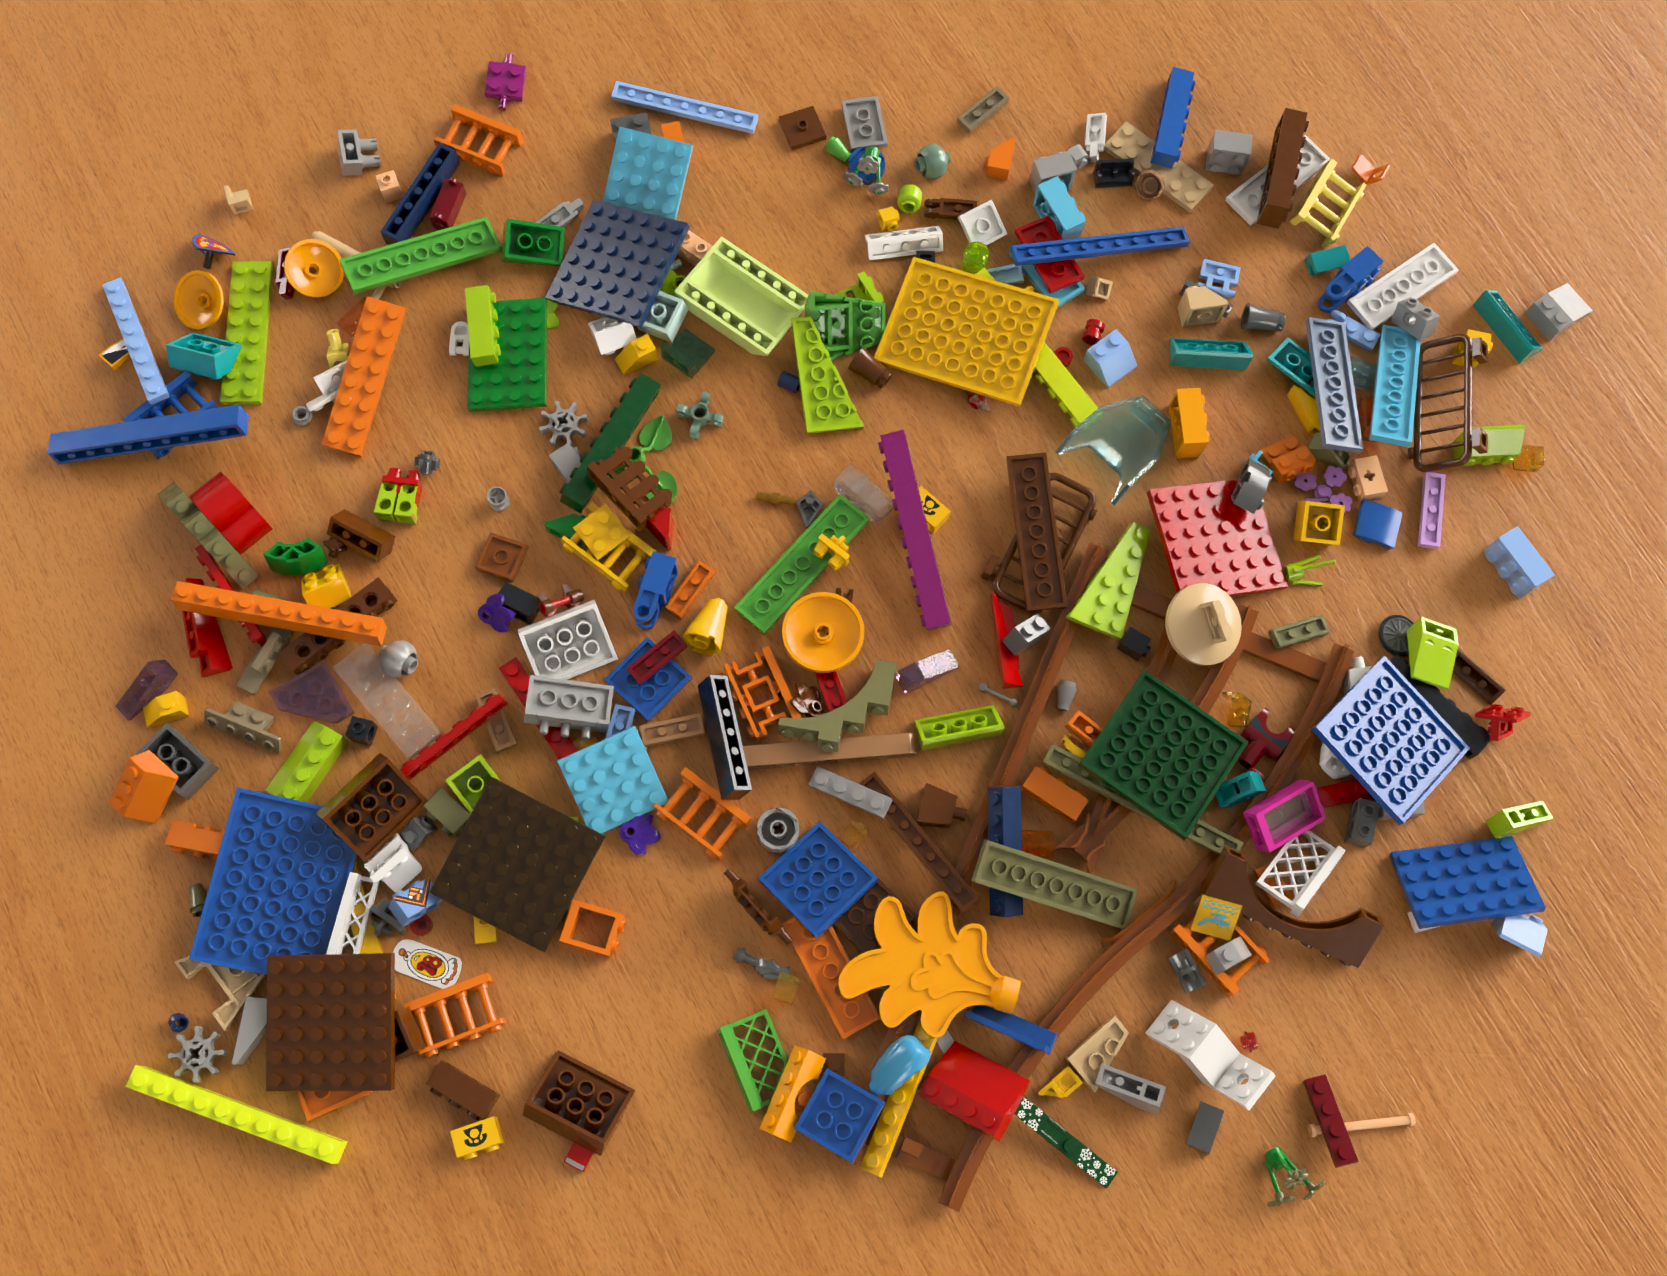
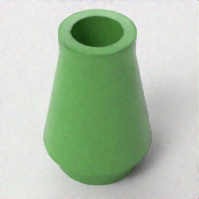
(837, 149)

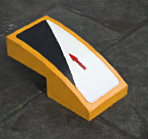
(115, 354)

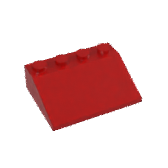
(974, 1090)

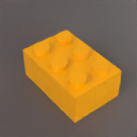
(1188, 423)

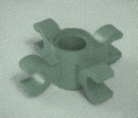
(702, 407)

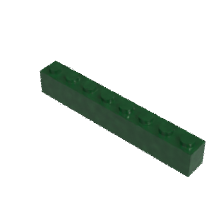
(613, 435)

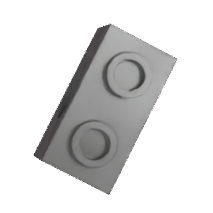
(1415, 318)

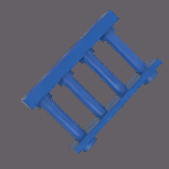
(177, 388)

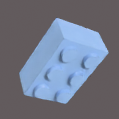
(1518, 562)

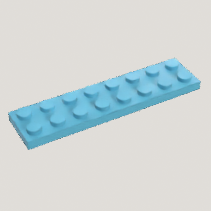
(1395, 387)

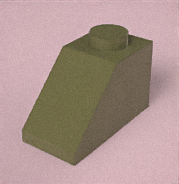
(1328, 456)

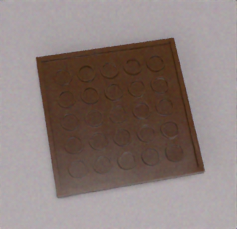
(330, 1022)

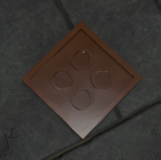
(858, 920)

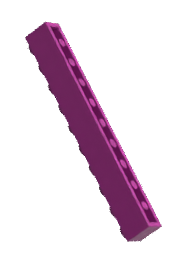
(915, 530)

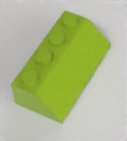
(308, 763)

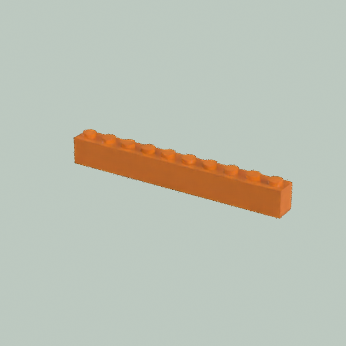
(279, 613)

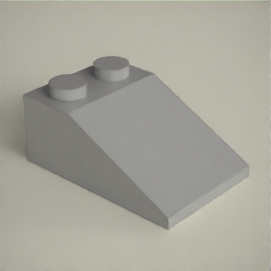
(1557, 311)

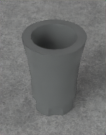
(1262, 319)

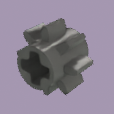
(427, 462)

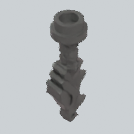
(768, 969)

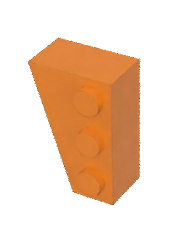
(195, 839)

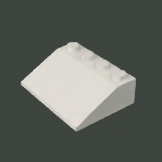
(568, 642)

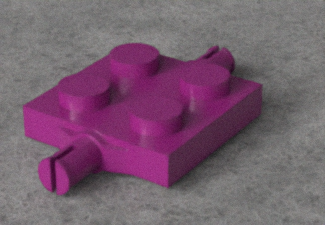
(505, 81)

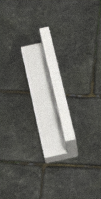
(904, 242)
(346, 911)

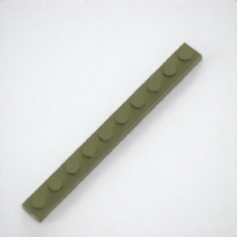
(1067, 764)

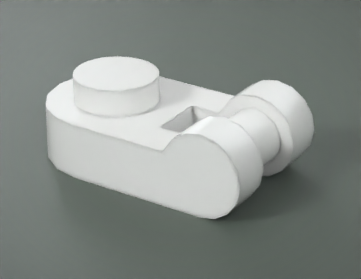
(459, 333)

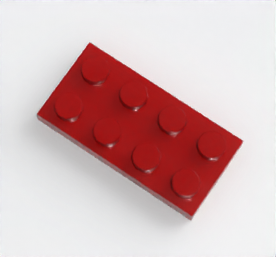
(1053, 274)

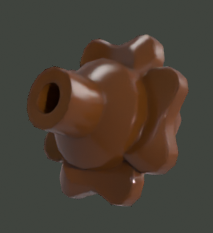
(335, 546)

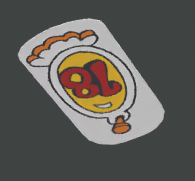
(427, 963)

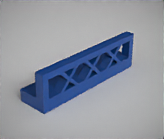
(1014, 1027)

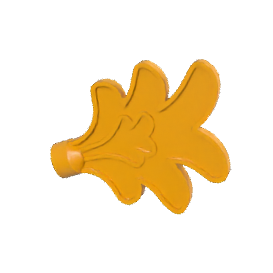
(927, 968)

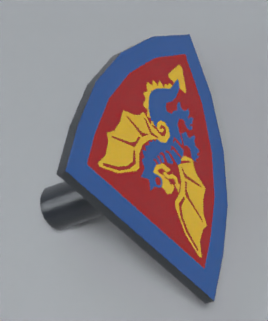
(208, 247)

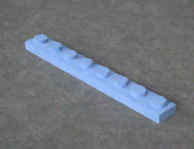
(684, 107)
(136, 341)

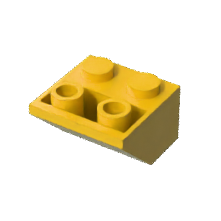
(326, 587)

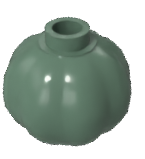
(932, 160)

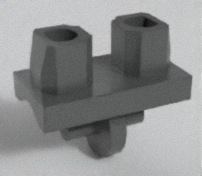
(381, 912)
(1186, 971)

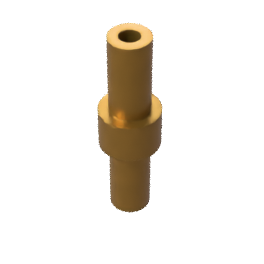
(776, 498)

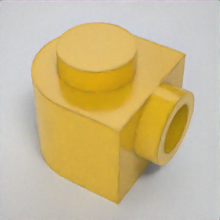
(888, 219)

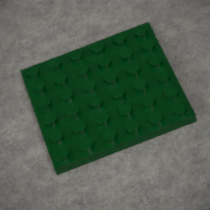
(1163, 754)

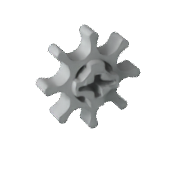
(562, 417)
(188, 1054)

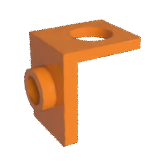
(1367, 172)

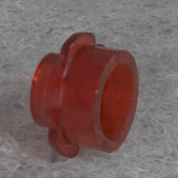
(1249, 1041)

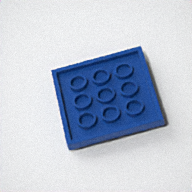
(818, 880)

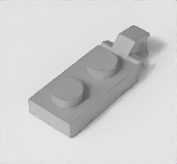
(562, 214)

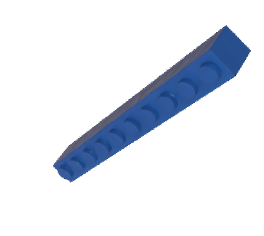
(148, 434)

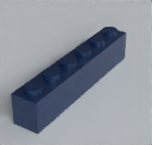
(420, 195)
(1005, 829)

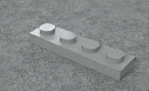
(850, 792)

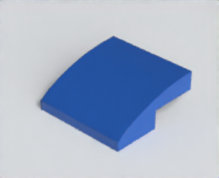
(1377, 524)

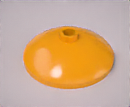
(316, 255)
(198, 300)

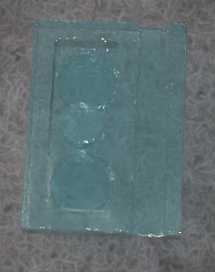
(1363, 374)

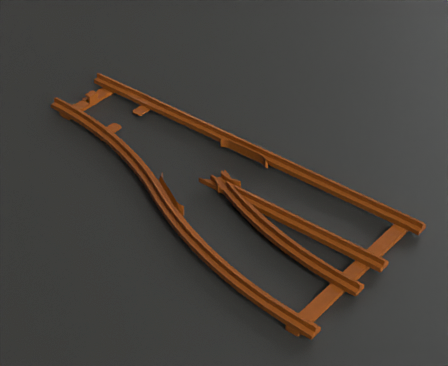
(1105, 816)

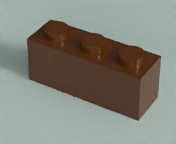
(361, 535)
(462, 1090)

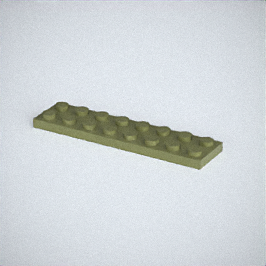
(1054, 884)

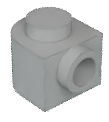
(1079, 156)

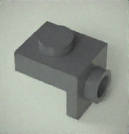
(418, 831)

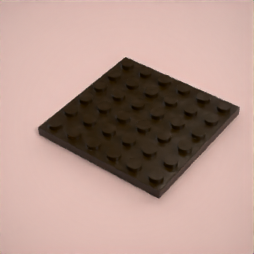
(517, 864)

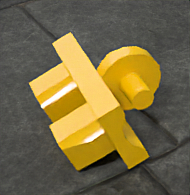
(835, 548)

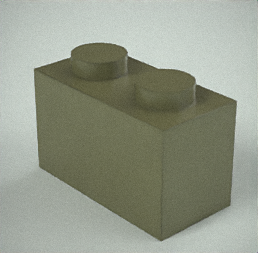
(448, 812)

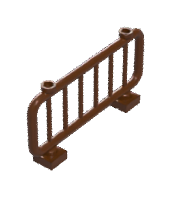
(1473, 437)
(999, 571)

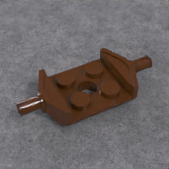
(748, 902)

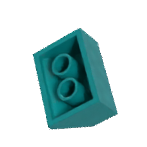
(202, 355)

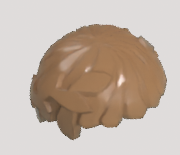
(1149, 185)

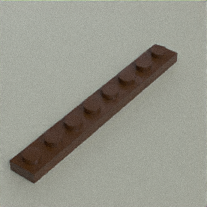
(924, 848)

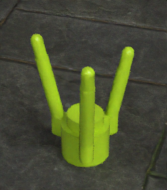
(1295, 571)

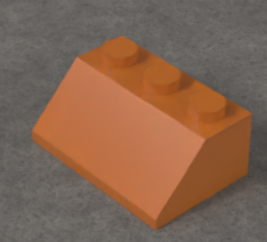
(143, 788)

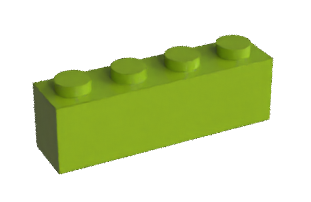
(481, 325)

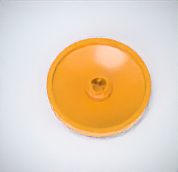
(823, 632)

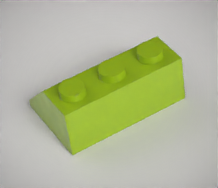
(1503, 445)

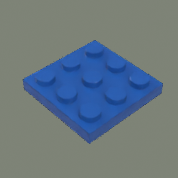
(656, 691)
(839, 1115)

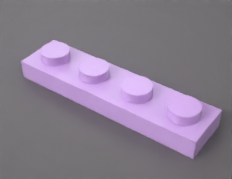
(1431, 510)

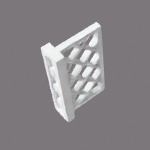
(1317, 876)

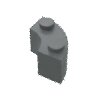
(1251, 486)

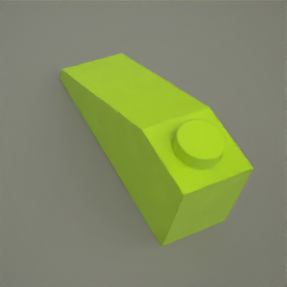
(1518, 819)

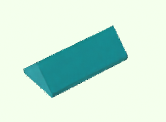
(1507, 325)
(1209, 354)
(1294, 363)

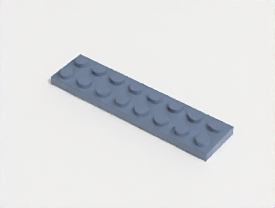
(1334, 385)

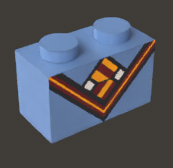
(414, 902)

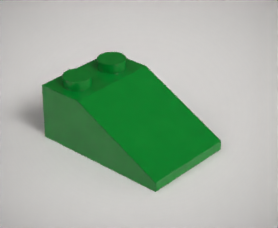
(532, 243)

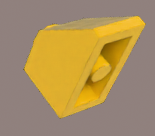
(636, 355)
(165, 709)

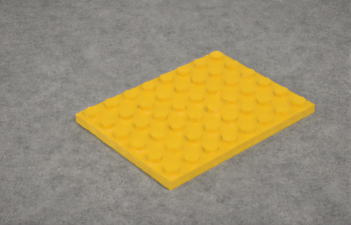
(966, 331)

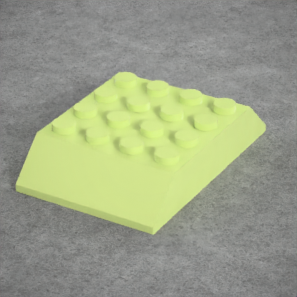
(741, 298)

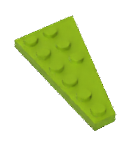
(821, 387)
(1111, 590)

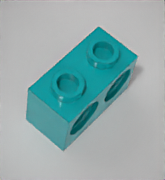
(1240, 789)

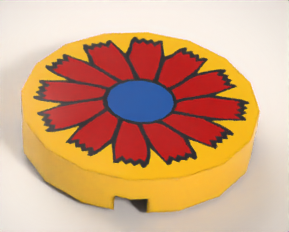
(1075, 745)

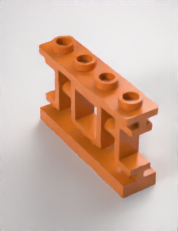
(776, 688)

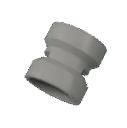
(495, 495)

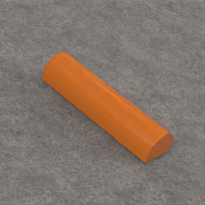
(1083, 728)

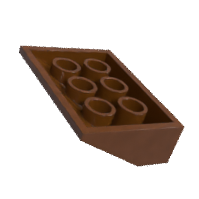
(372, 807)
(578, 1102)

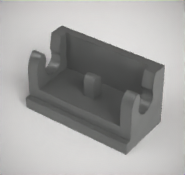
(1205, 1127)

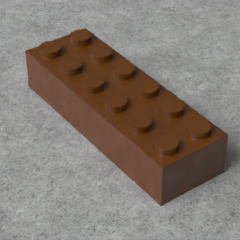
(1283, 168)

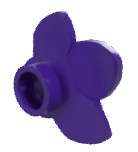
(497, 613)
(643, 833)

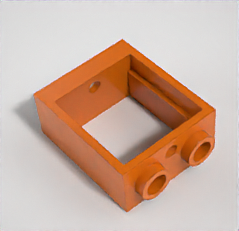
(572, 921)

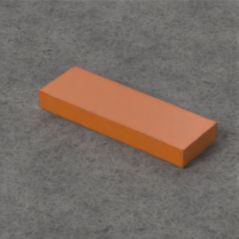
(690, 590)

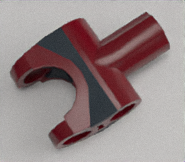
(1262, 741)

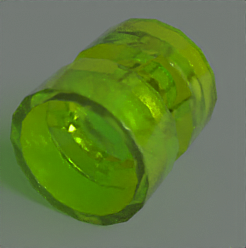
(975, 257)

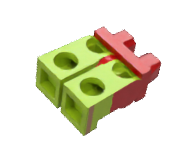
(399, 497)

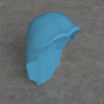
(898, 1065)

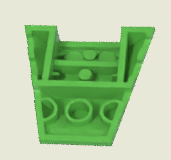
(846, 322)

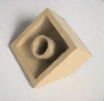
(1200, 306)

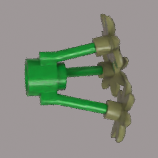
(1279, 1160)

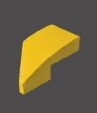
(1062, 1084)

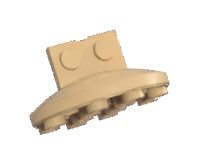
(1203, 624)

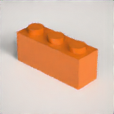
(1054, 794)

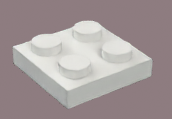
(982, 224)

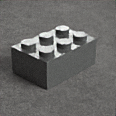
(182, 758)

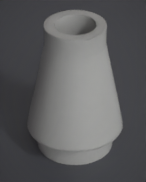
(1065, 694)

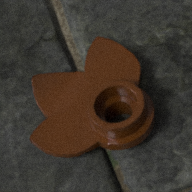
(807, 701)

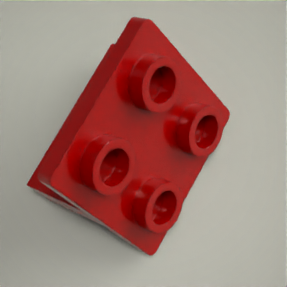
(1502, 719)

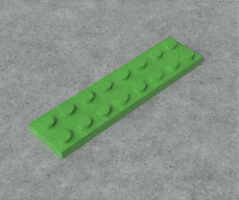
(420, 255)
(799, 566)

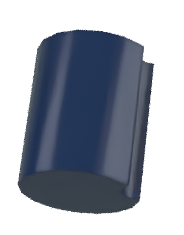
(789, 382)

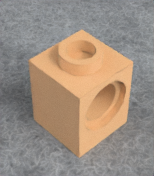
(389, 186)

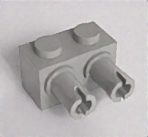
(350, 154)

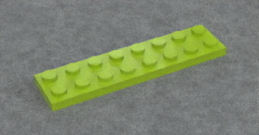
(249, 327)

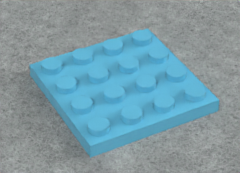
(647, 173)
(613, 780)

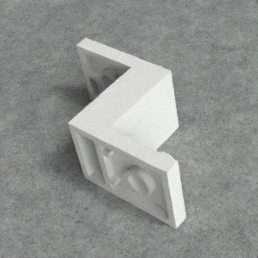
(1210, 1054)

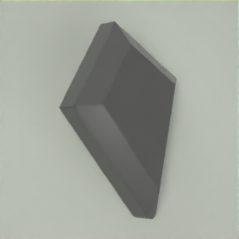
(809, 507)

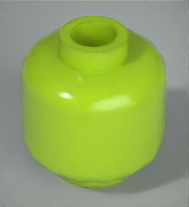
(909, 198)

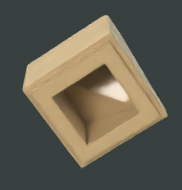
(1099, 288)

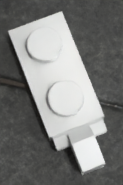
(1095, 135)

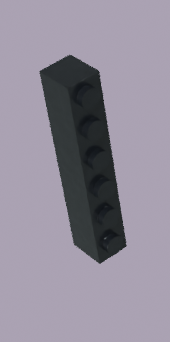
(1472, 734)
(724, 737)

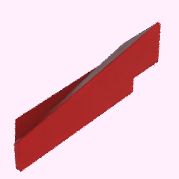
(1003, 624)
(205, 640)

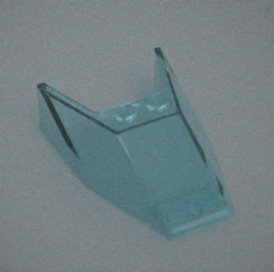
(1125, 436)

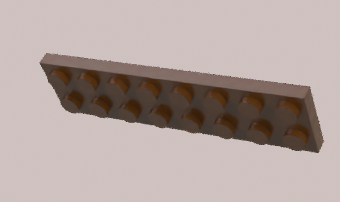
(1036, 532)

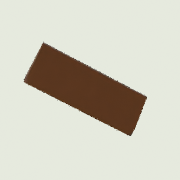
(1477, 678)

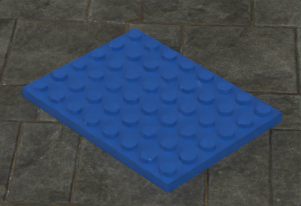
(272, 884)

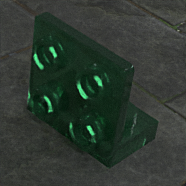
(687, 353)

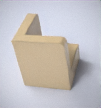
(238, 201)

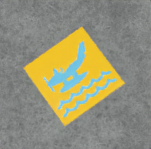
(1216, 917)

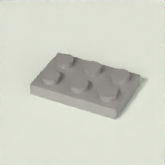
(864, 123)

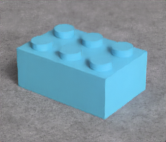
(1054, 200)

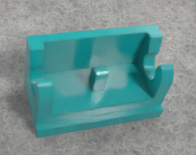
(1327, 259)

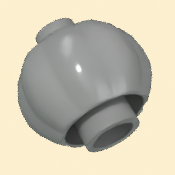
(398, 658)

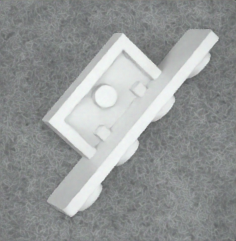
(329, 384)

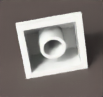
(611, 334)

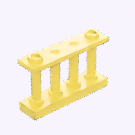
(1310, 200)

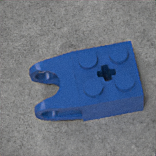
(1351, 278)
(655, 588)

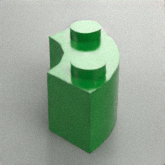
(295, 558)

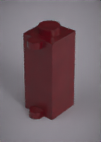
(447, 204)

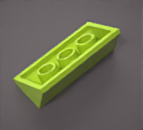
(958, 727)

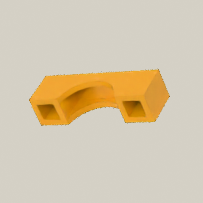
(781, 1115)

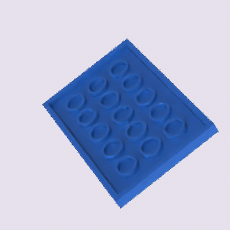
(1466, 882)

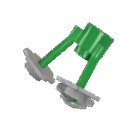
(869, 164)

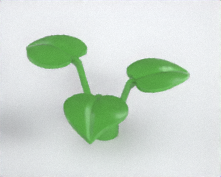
(659, 436)

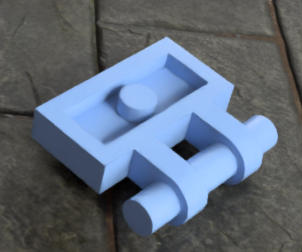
(1219, 273)

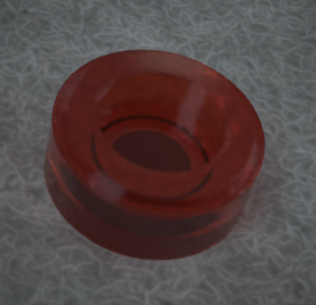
(422, 926)

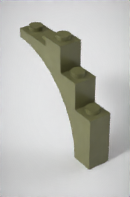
(208, 535)
(851, 717)

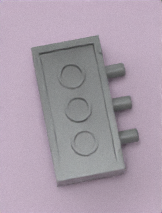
(568, 705)

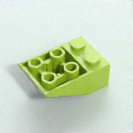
(1432, 652)

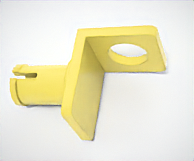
(336, 350)

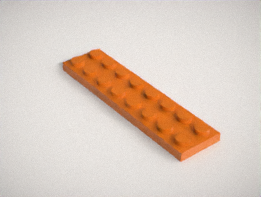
(364, 376)

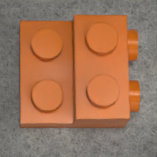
(1288, 459)

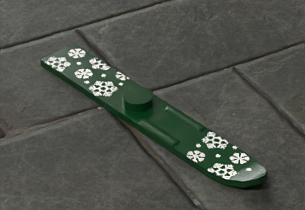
(1065, 1143)

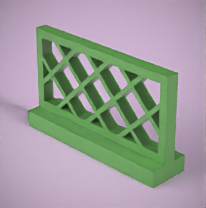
(738, 1061)

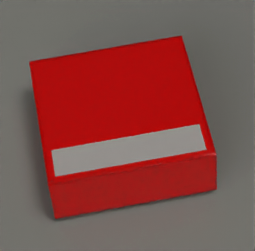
(578, 1157)

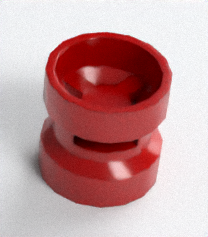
(1093, 331)

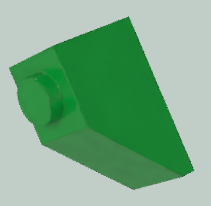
(564, 527)

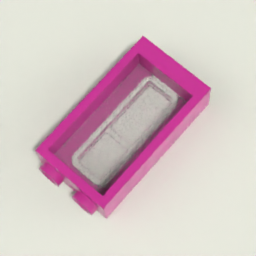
(1284, 815)

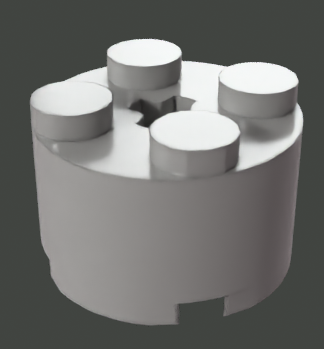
(779, 842)

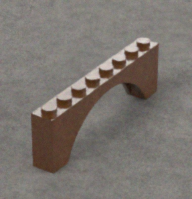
(1342, 938)

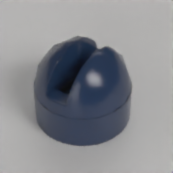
(182, 1022)

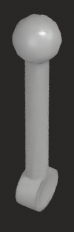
(983, 687)

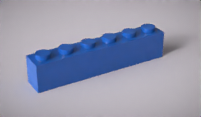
(1172, 118)

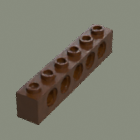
(318, 652)

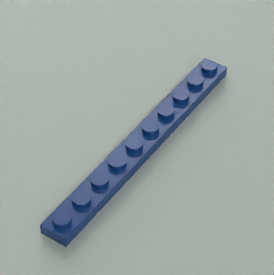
(1099, 246)

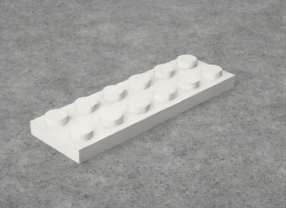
(1248, 196)
(1410, 279)

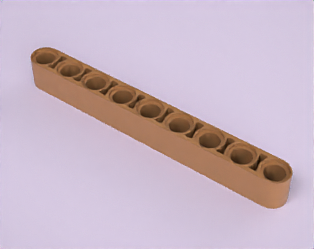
(850, 750)

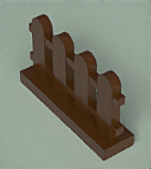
(625, 502)

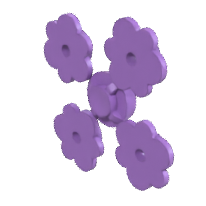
(1323, 492)

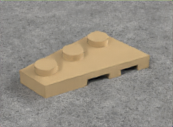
(1098, 1050)

